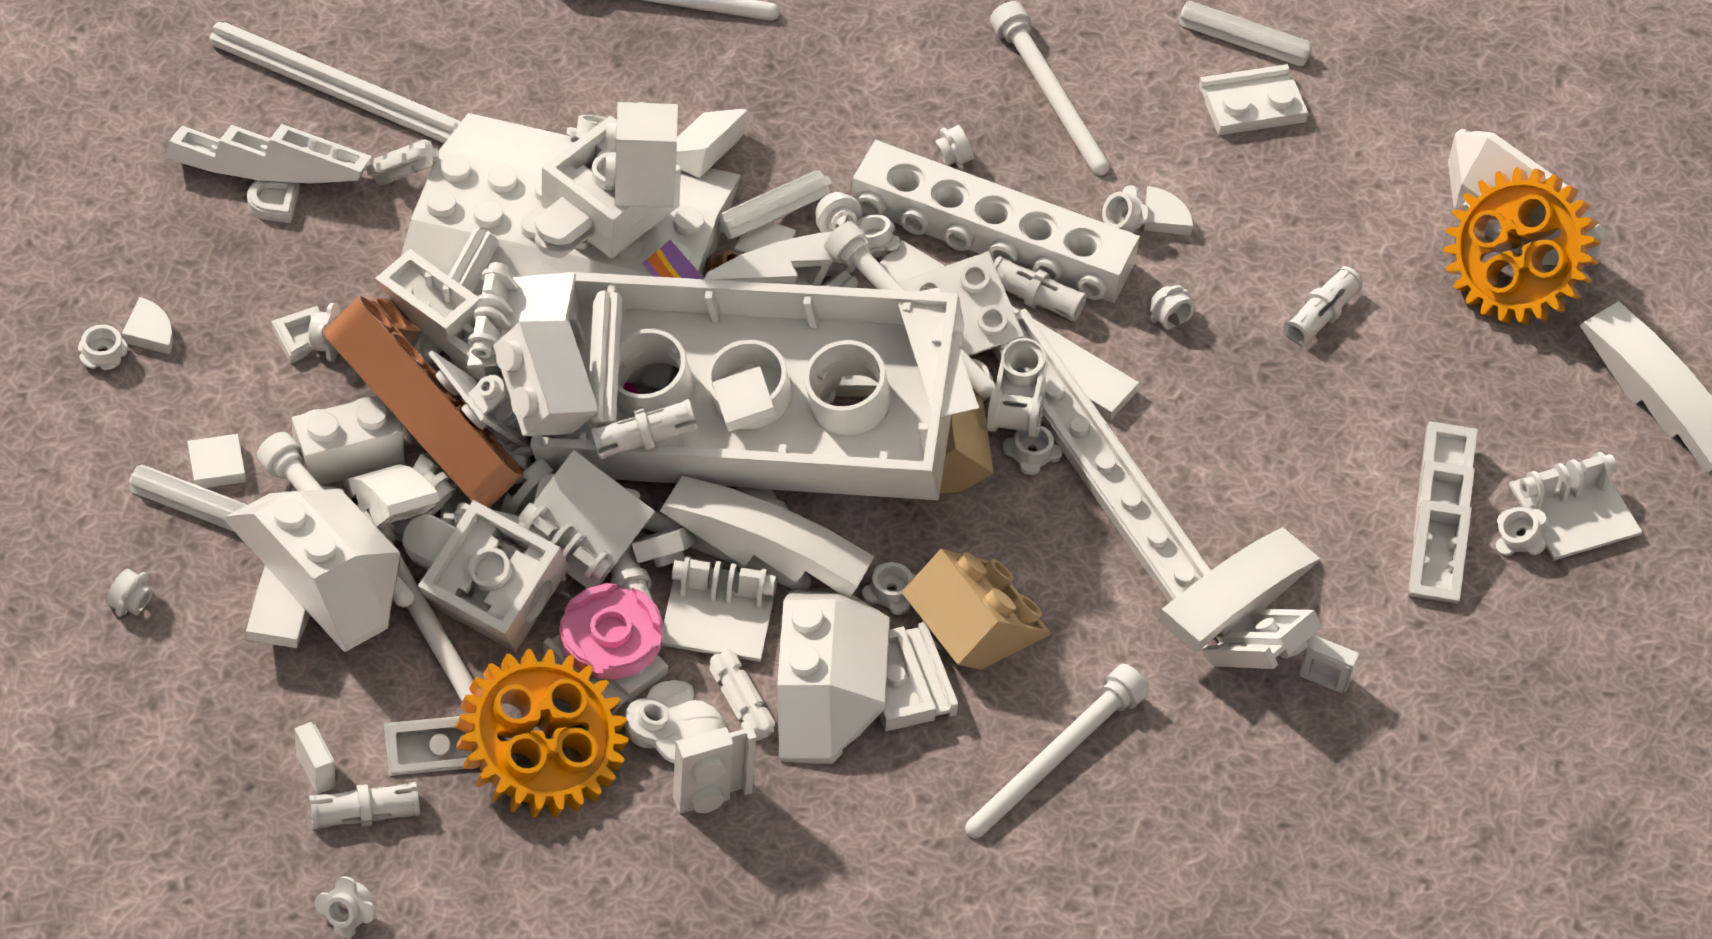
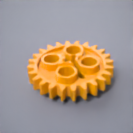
(1531, 286)
(531, 689)

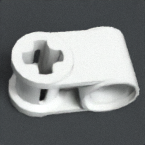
(1019, 396)

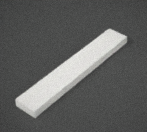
(1101, 382)

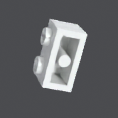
(644, 154)
(545, 377)
(349, 440)

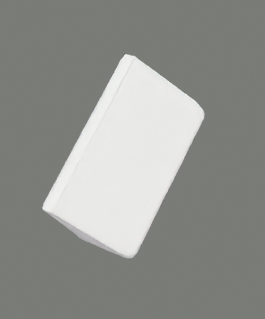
(709, 139)
(424, 746)

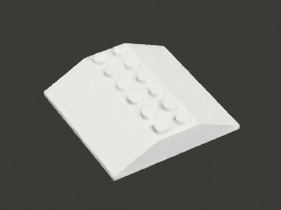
(493, 182)

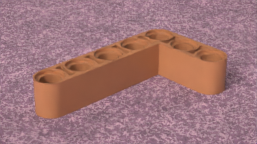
(378, 346)

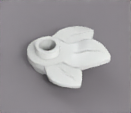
(669, 716)

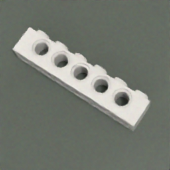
(995, 219)

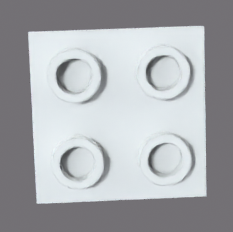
(982, 297)
(515, 299)
(486, 400)
(1579, 505)
(587, 518)
(718, 609)

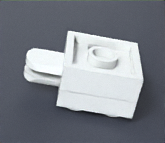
(584, 207)
(486, 571)

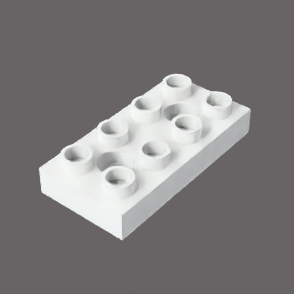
(804, 346)

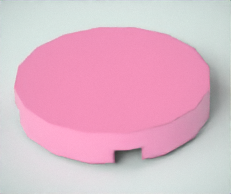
(611, 631)

